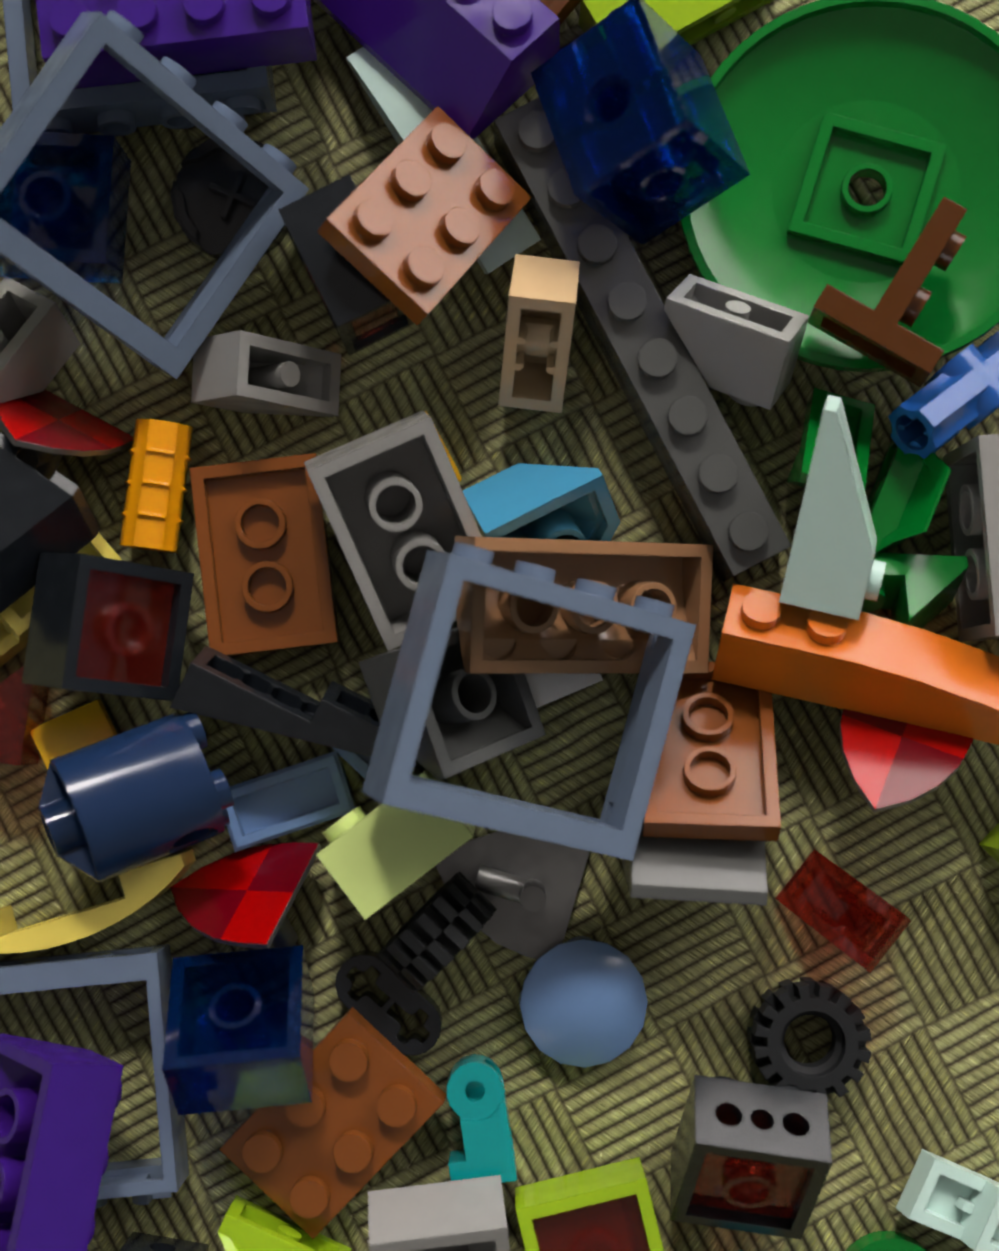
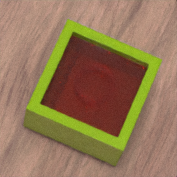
(590, 1211)

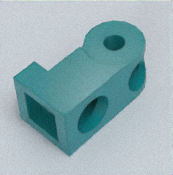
(480, 1100)

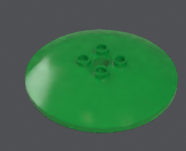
(844, 97)

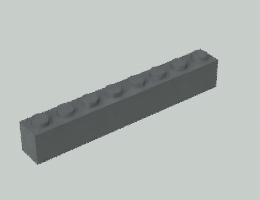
(644, 353)

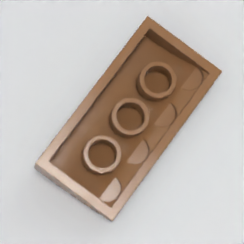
(528, 637)

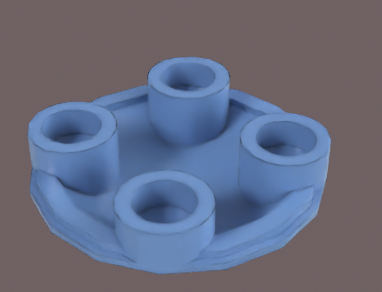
(583, 1002)

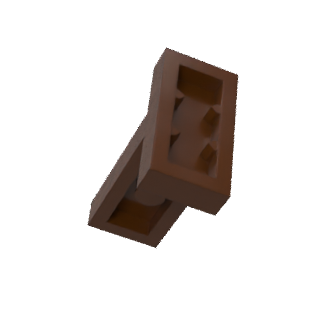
(877, 331)

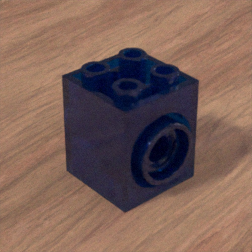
(638, 122)

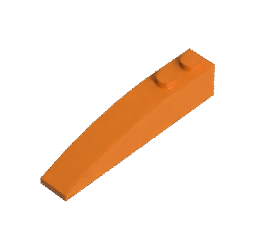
(858, 665)

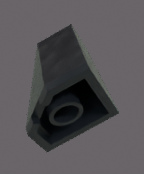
(36, 518)

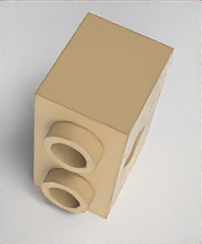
(538, 333)

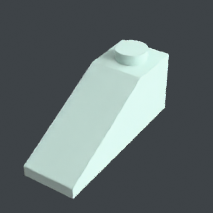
(835, 534)

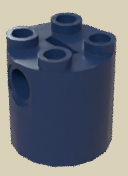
(134, 798)

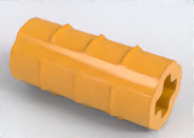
(156, 485)

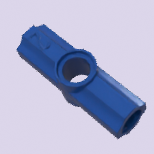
(953, 399)

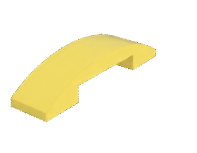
(140, 889)

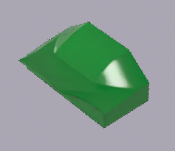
(905, 495)

